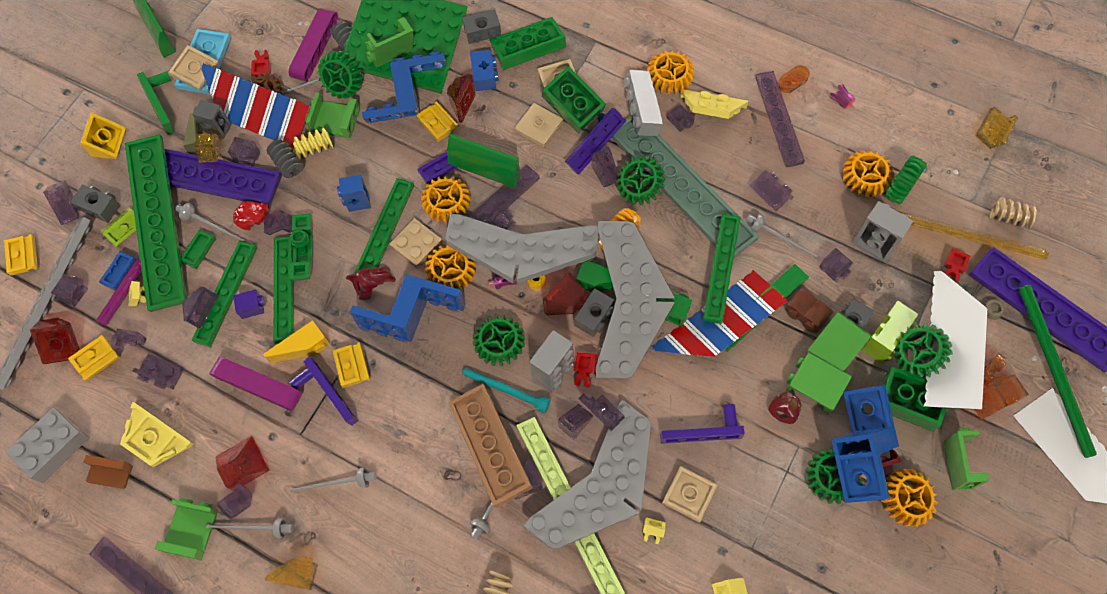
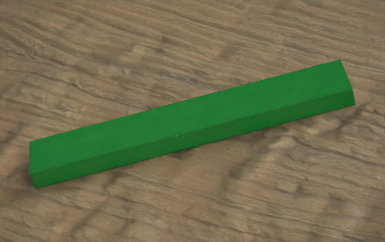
(385, 225)
(721, 269)
(785, 286)
(225, 290)
(283, 290)

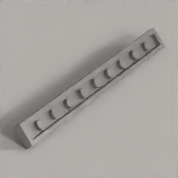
(39, 307)

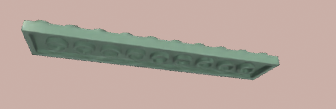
(683, 185)

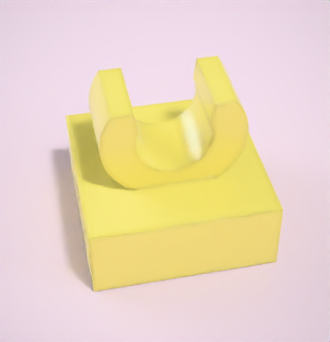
(135, 294)
(655, 528)

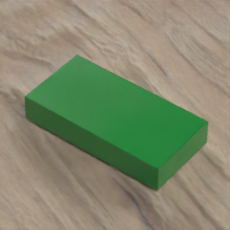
(197, 249)

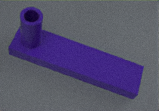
(596, 140)
(315, 371)
(729, 432)

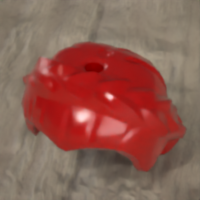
(249, 214)

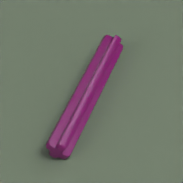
(120, 293)

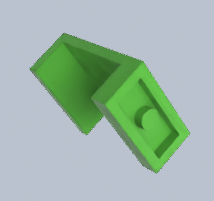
(392, 47)
(334, 117)
(840, 341)
(819, 381)
(957, 461)
(188, 529)

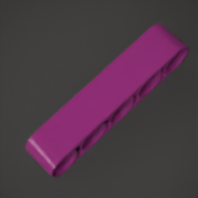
(313, 45)
(256, 383)

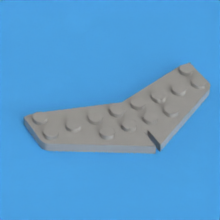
(529, 253)
(636, 287)
(600, 497)

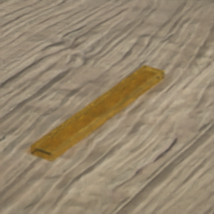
(978, 237)

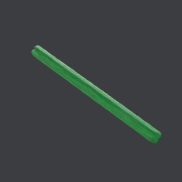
(1057, 371)

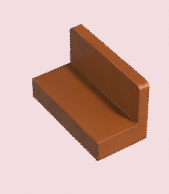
(108, 472)

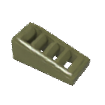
(193, 128)

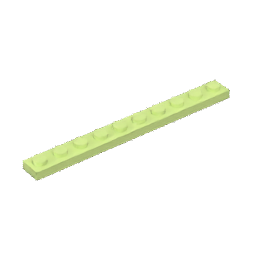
(557, 485)

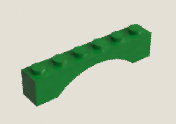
(597, 277)

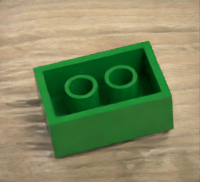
(573, 99)
(907, 400)

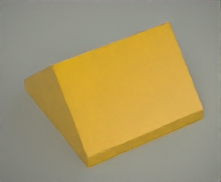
(102, 137)

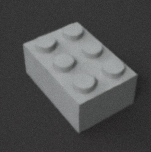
(882, 231)
(552, 362)
(47, 445)

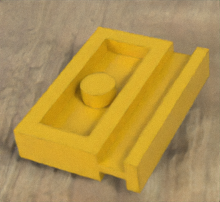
(437, 121)
(20, 254)
(94, 358)
(351, 365)

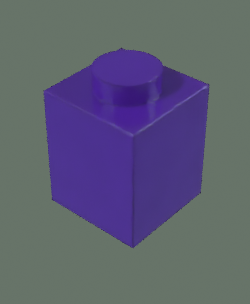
(249, 304)

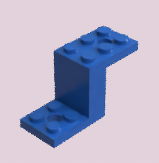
(404, 86)
(408, 308)
(862, 447)

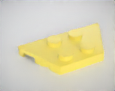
(712, 104)
(151, 438)

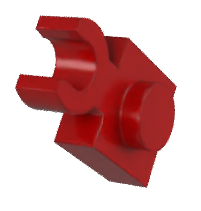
(261, 65)
(956, 263)
(584, 365)

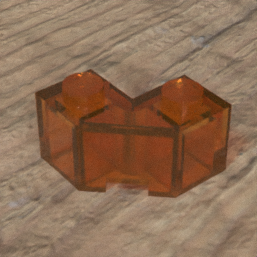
(1001, 394)

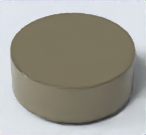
(995, 309)

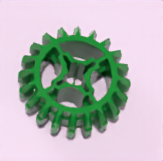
(345, 75)
(626, 179)
(905, 179)
(927, 335)
(504, 336)
(825, 471)

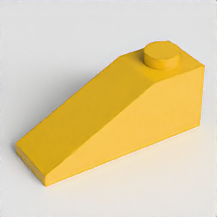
(300, 344)

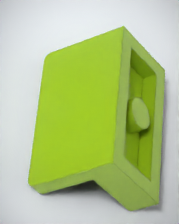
(120, 227)

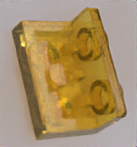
(996, 128)

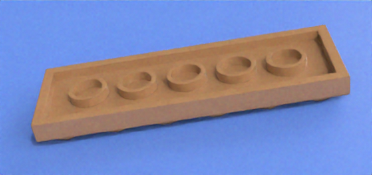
(490, 446)

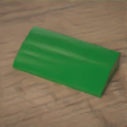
(154, 27)
(528, 43)
(483, 161)

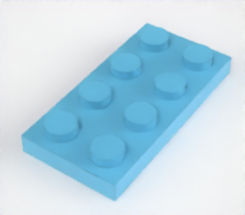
(212, 44)

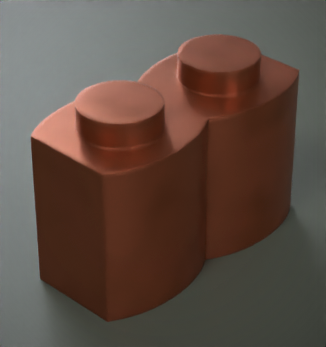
(808, 310)

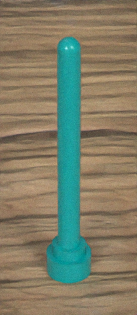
(541, 403)

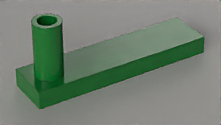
(147, 85)

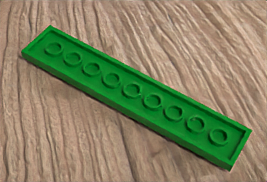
(155, 223)

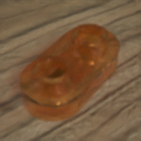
(792, 80)
(995, 364)

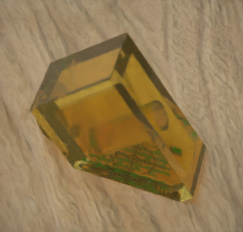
(207, 147)
(295, 573)

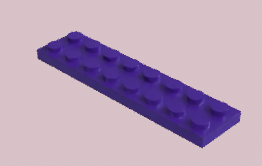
(221, 178)
(1063, 318)

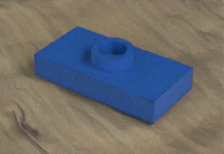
(117, 270)

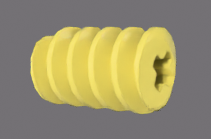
(312, 143)

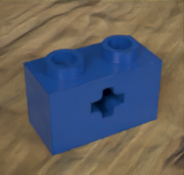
(483, 70)
(353, 193)

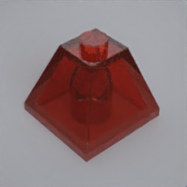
(461, 95)
(565, 297)
(54, 340)
(241, 464)

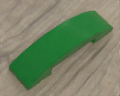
(302, 257)

